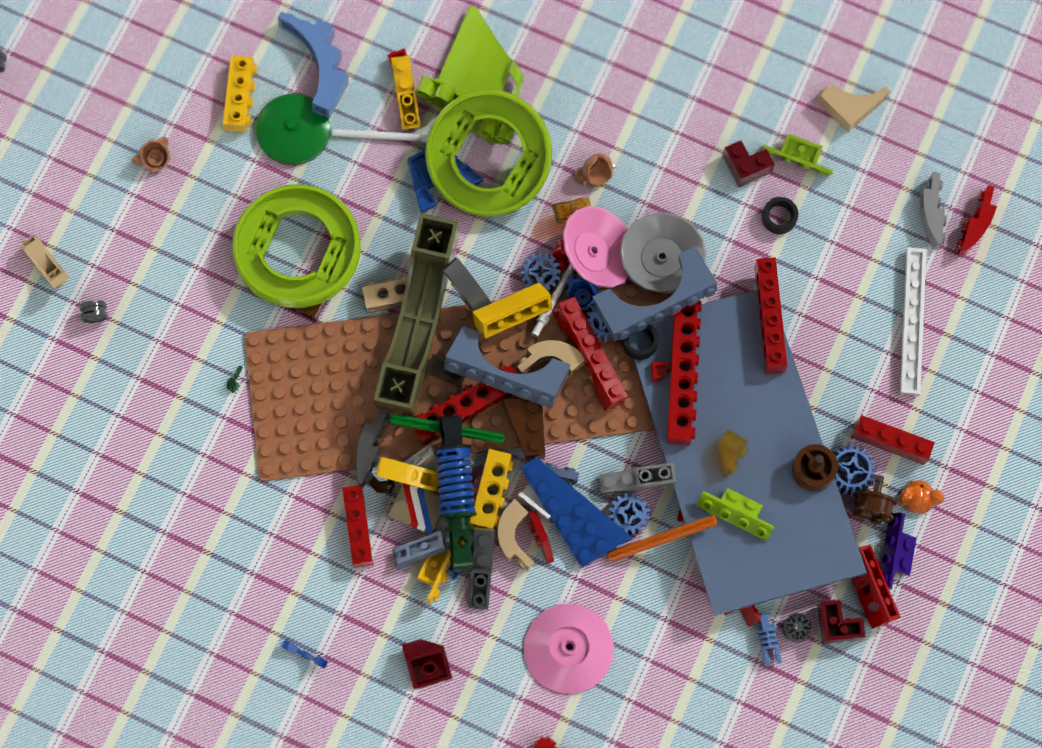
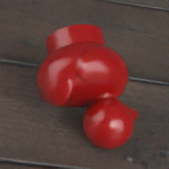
(560, 255)

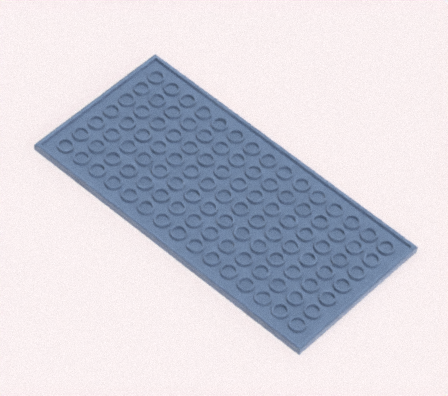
(811, 529)

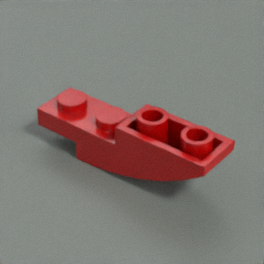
(978, 224)

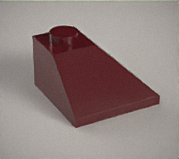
(426, 663)

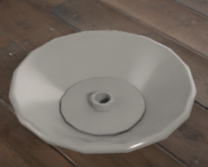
(657, 236)

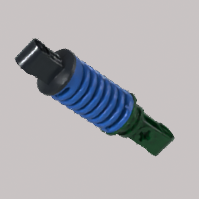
(454, 492)

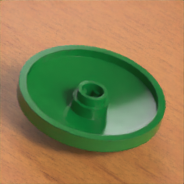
(291, 130)

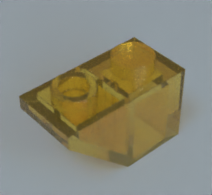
(564, 210)
(729, 451)

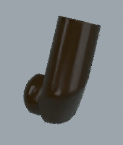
(382, 486)

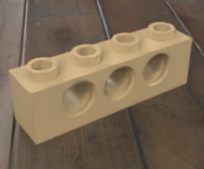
(392, 301)

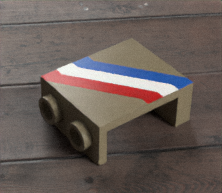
(415, 508)

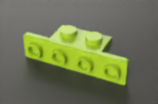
(801, 151)
(737, 511)

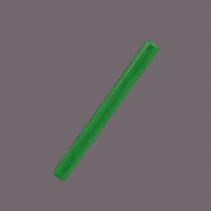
(433, 426)

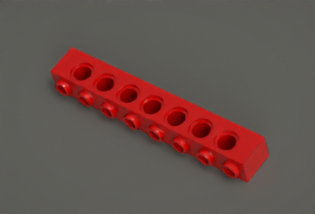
(676, 434)

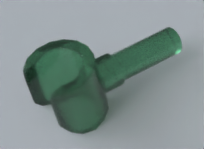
(232, 385)

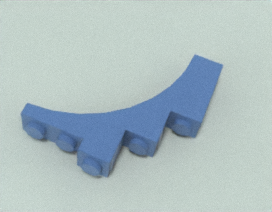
(327, 58)

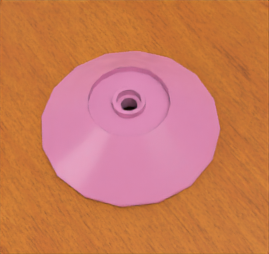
(593, 246)
(565, 669)

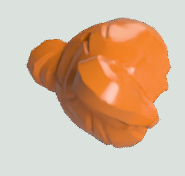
(920, 497)

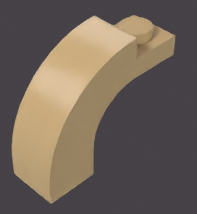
(44, 261)
(551, 349)
(508, 524)

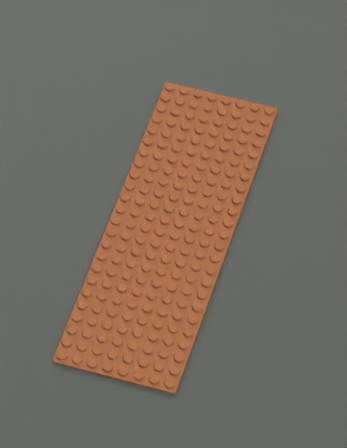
(320, 382)

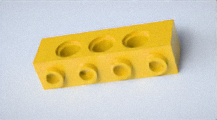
(494, 460)

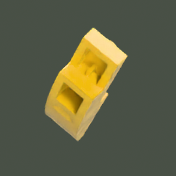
(405, 92)
(408, 474)

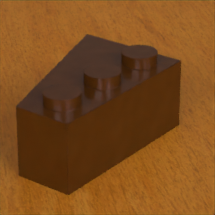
(528, 425)

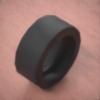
(780, 229)
(642, 354)

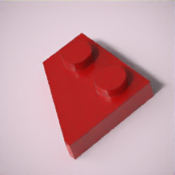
(541, 537)

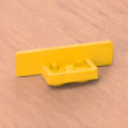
(435, 572)

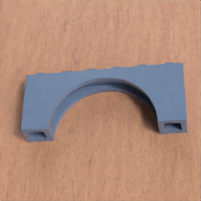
(625, 318)
(539, 386)

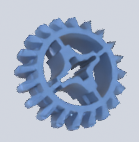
(858, 471)

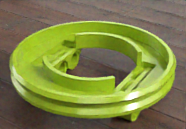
(451, 130)
(256, 232)

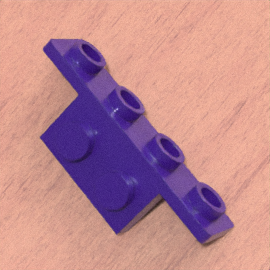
(897, 550)

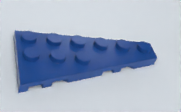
(579, 521)

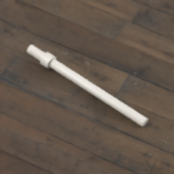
(381, 135)
(543, 318)

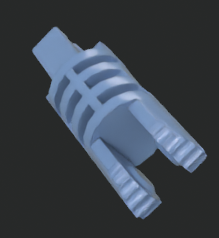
(768, 640)

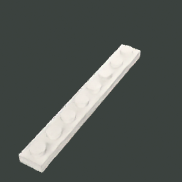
(913, 321)

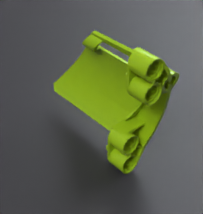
(473, 65)

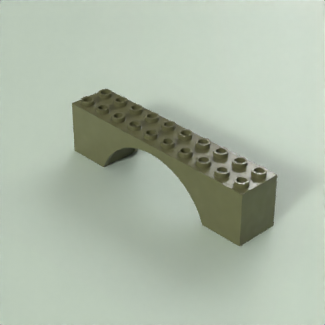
(423, 298)

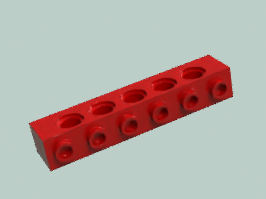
(770, 316)
(454, 403)

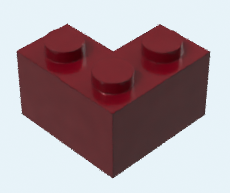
(745, 166)
(835, 628)

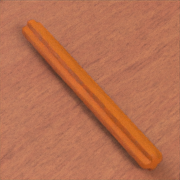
(662, 538)

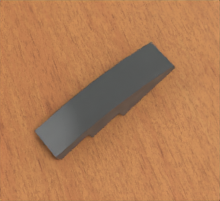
(466, 285)

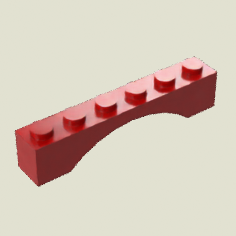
(606, 383)

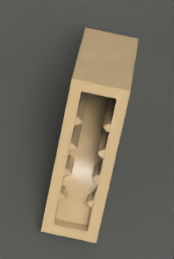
(850, 108)

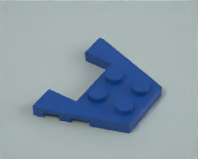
(423, 182)

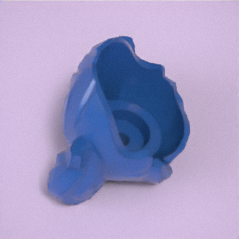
(580, 287)

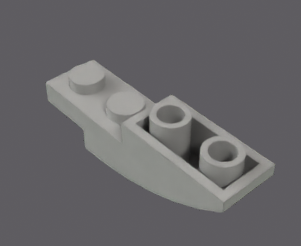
(931, 213)
(638, 479)

